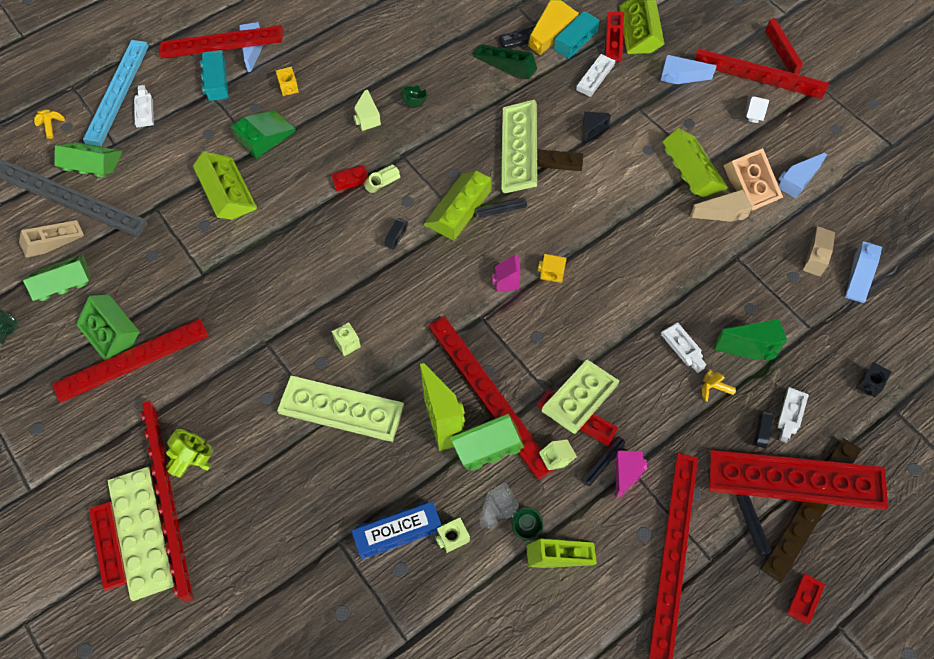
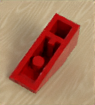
(614, 35)

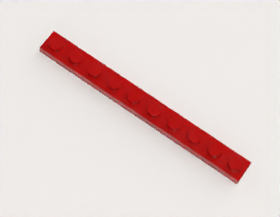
(487, 392)
(167, 506)
(673, 558)

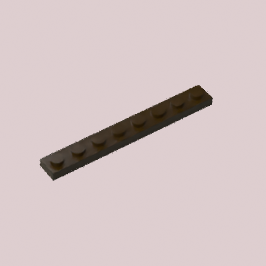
(803, 522)

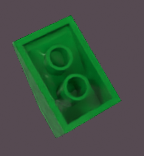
(261, 132)
(753, 341)

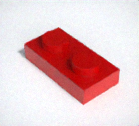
(349, 178)
(805, 599)

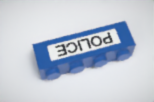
(396, 530)

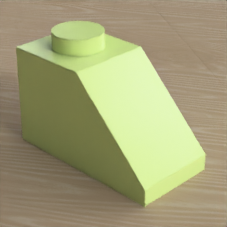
(366, 112)

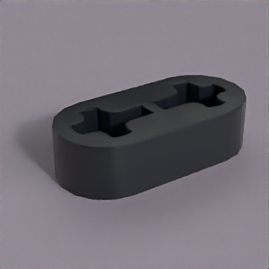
(396, 233)
(763, 429)

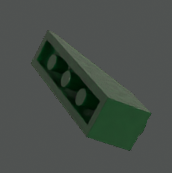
(511, 61)

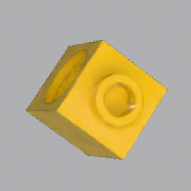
(287, 81)
(552, 268)

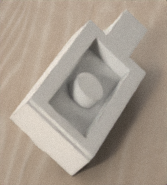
(143, 108)
(684, 346)
(791, 413)

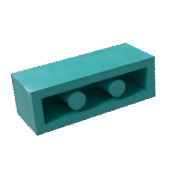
(576, 34)
(214, 75)

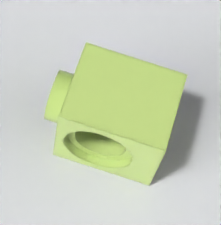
(346, 339)
(557, 454)
(454, 526)

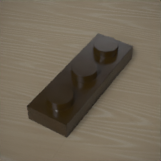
(559, 160)

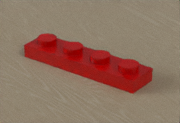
(783, 47)
(594, 426)
(107, 546)

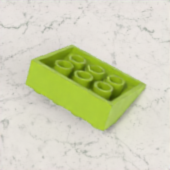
(443, 409)

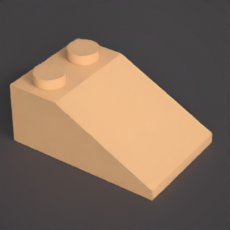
(755, 178)

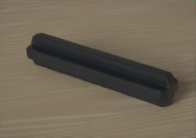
(501, 207)
(603, 461)
(754, 525)

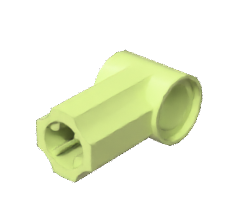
(382, 178)

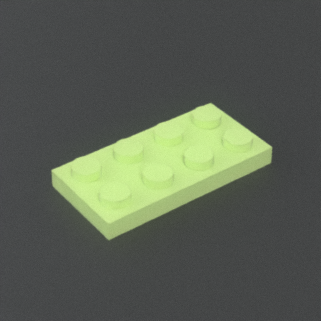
(580, 396)

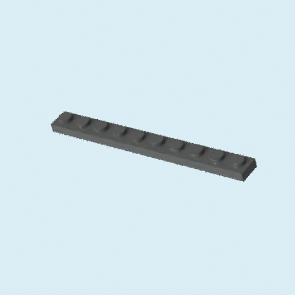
(72, 199)

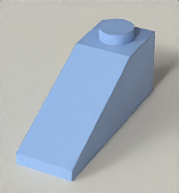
(251, 53)
(682, 70)
(799, 175)
(863, 271)

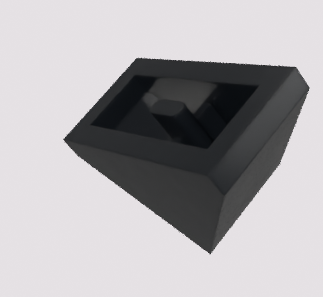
(593, 124)

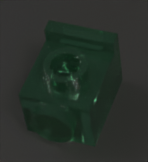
(7, 325)

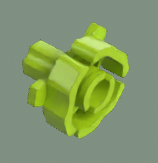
(187, 450)

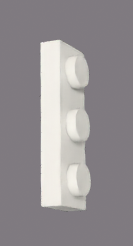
(595, 75)

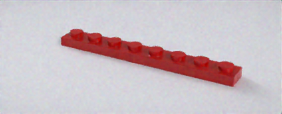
(221, 41)
(763, 74)
(129, 360)

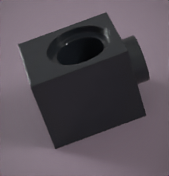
(878, 375)

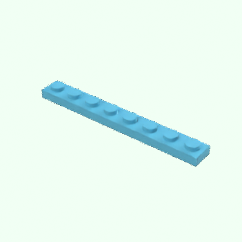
(115, 93)

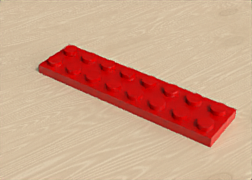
(798, 479)

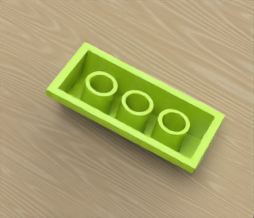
(641, 26)
(694, 164)
(224, 185)
(459, 204)

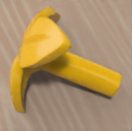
(45, 117)
(713, 380)

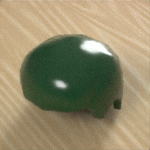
(414, 96)
(527, 523)

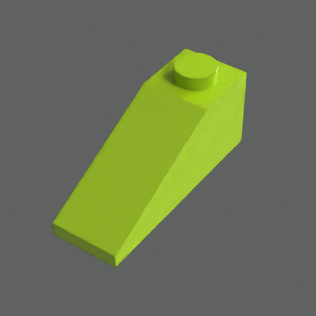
(560, 553)

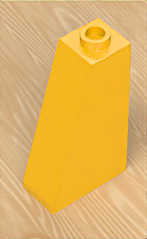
(552, 22)

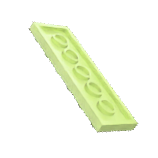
(519, 146)
(341, 408)
(140, 534)

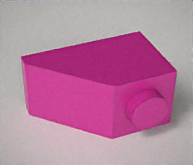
(507, 275)
(629, 469)

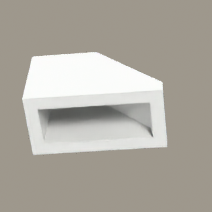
(756, 108)

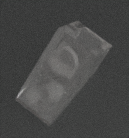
(498, 504)

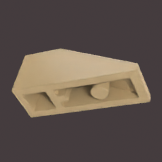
(724, 208)
(50, 237)
(819, 251)

